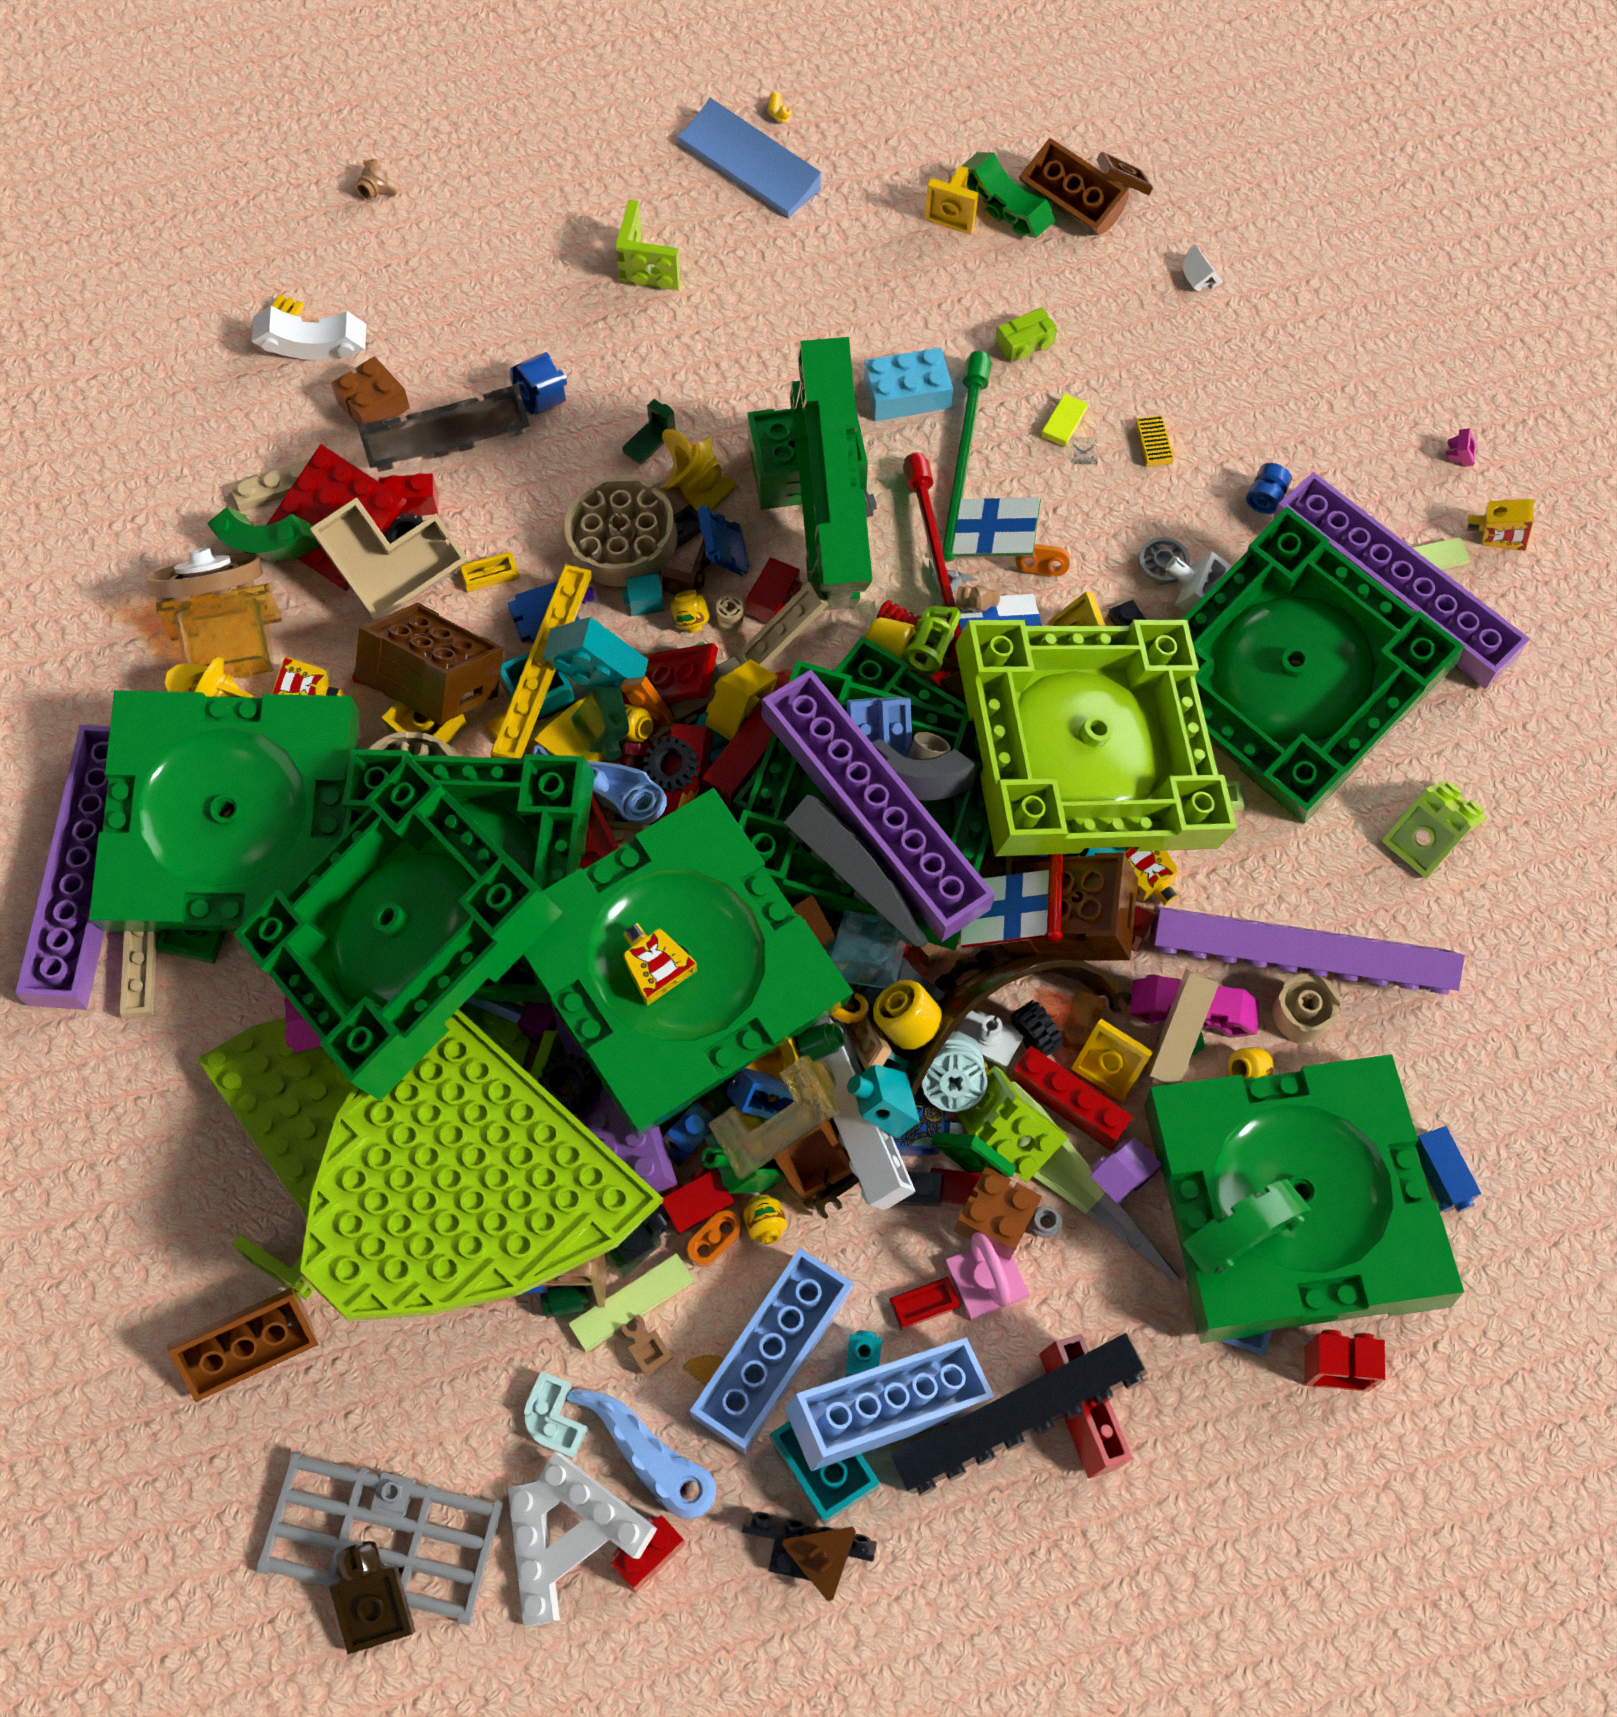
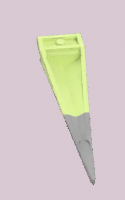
(1070, 1178)

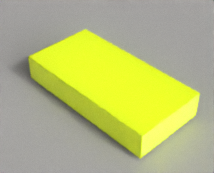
(1064, 420)

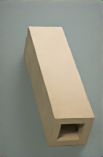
(1182, 1028)

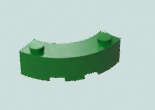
(1006, 199)
(272, 542)
(1252, 1221)

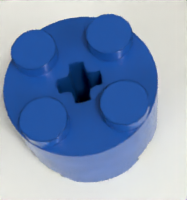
(539, 383)

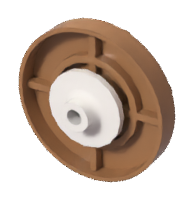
(204, 575)

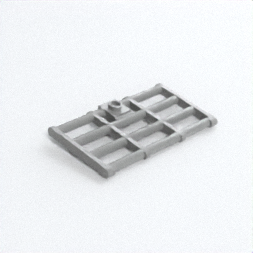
(389, 1511)

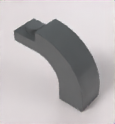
(931, 778)

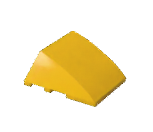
(560, 737)

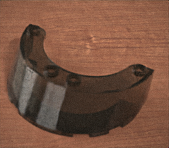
(444, 428)

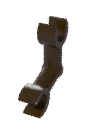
(979, 961)

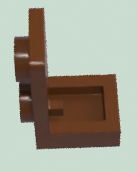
(677, 581)

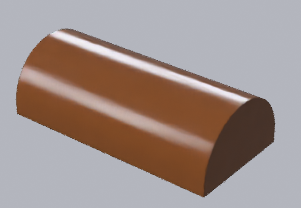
(1075, 186)
(243, 1344)

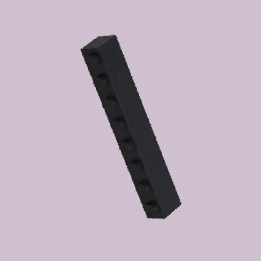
(1019, 1414)

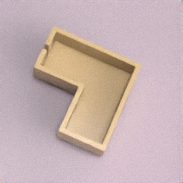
(381, 572)

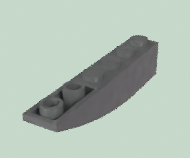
(854, 864)

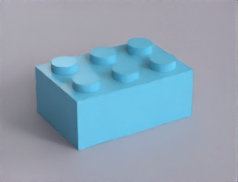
(908, 384)

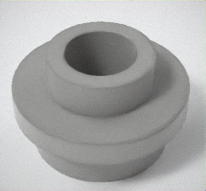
(1049, 1213)

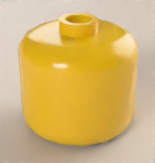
(891, 636)
(907, 1014)

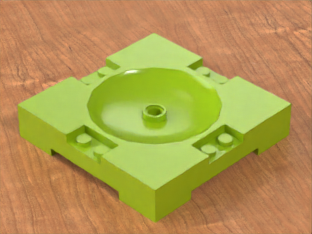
(1092, 737)

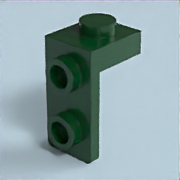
(649, 437)

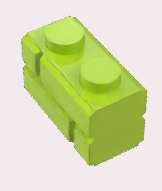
(1026, 334)

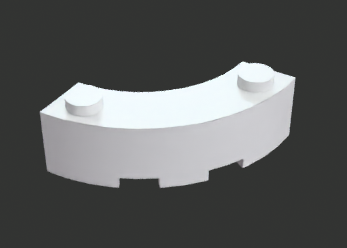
(324, 340)

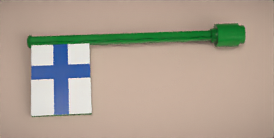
(987, 524)

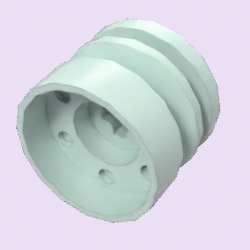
(961, 1059)

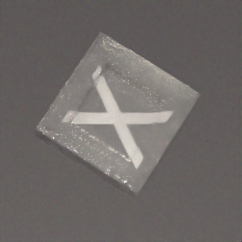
(1083, 450)

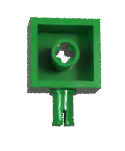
(758, 1181)

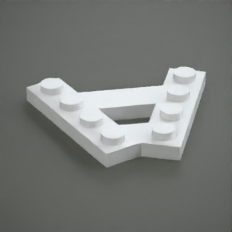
(543, 1564)

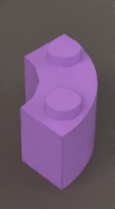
(1125, 1170)

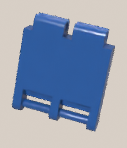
(723, 541)
(530, 609)

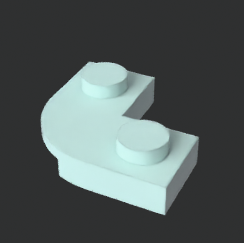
(543, 1417)

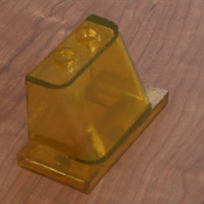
(225, 627)
(755, 1140)

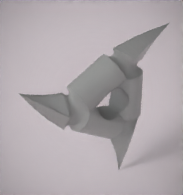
(955, 577)

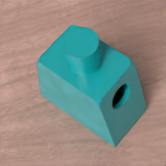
(885, 1099)

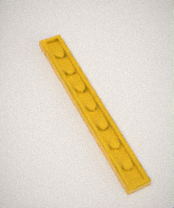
(538, 671)

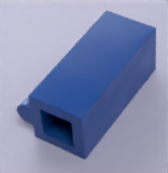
(1446, 1170)

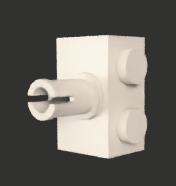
(1196, 579)
(997, 1042)

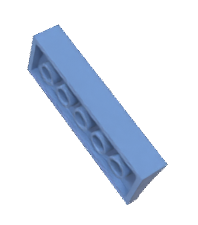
(751, 158)

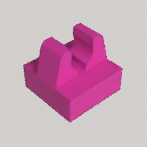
(1465, 448)

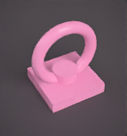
(985, 1279)

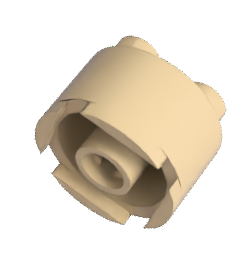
(1291, 1003)

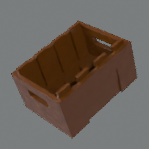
(428, 662)
(1097, 925)

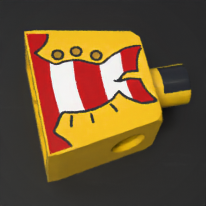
(1505, 523)
(303, 679)
(1155, 875)
(656, 962)

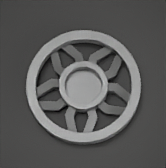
(1161, 559)

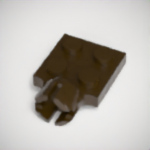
(369, 1599)

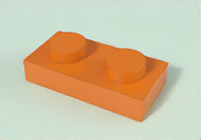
(644, 695)

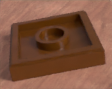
(1124, 173)

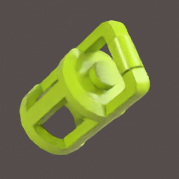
(933, 631)

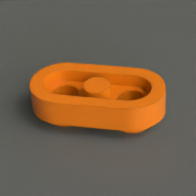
(1043, 557)
(714, 1239)

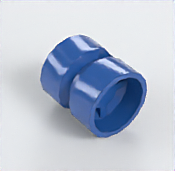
(1268, 488)

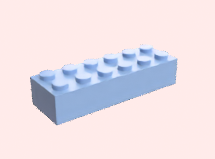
(771, 1351)
(888, 1403)

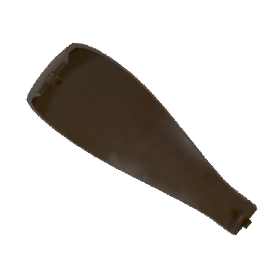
(958, 1004)

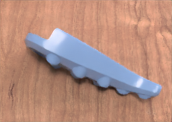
(624, 790)
(651, 1461)

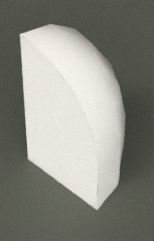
(1199, 270)

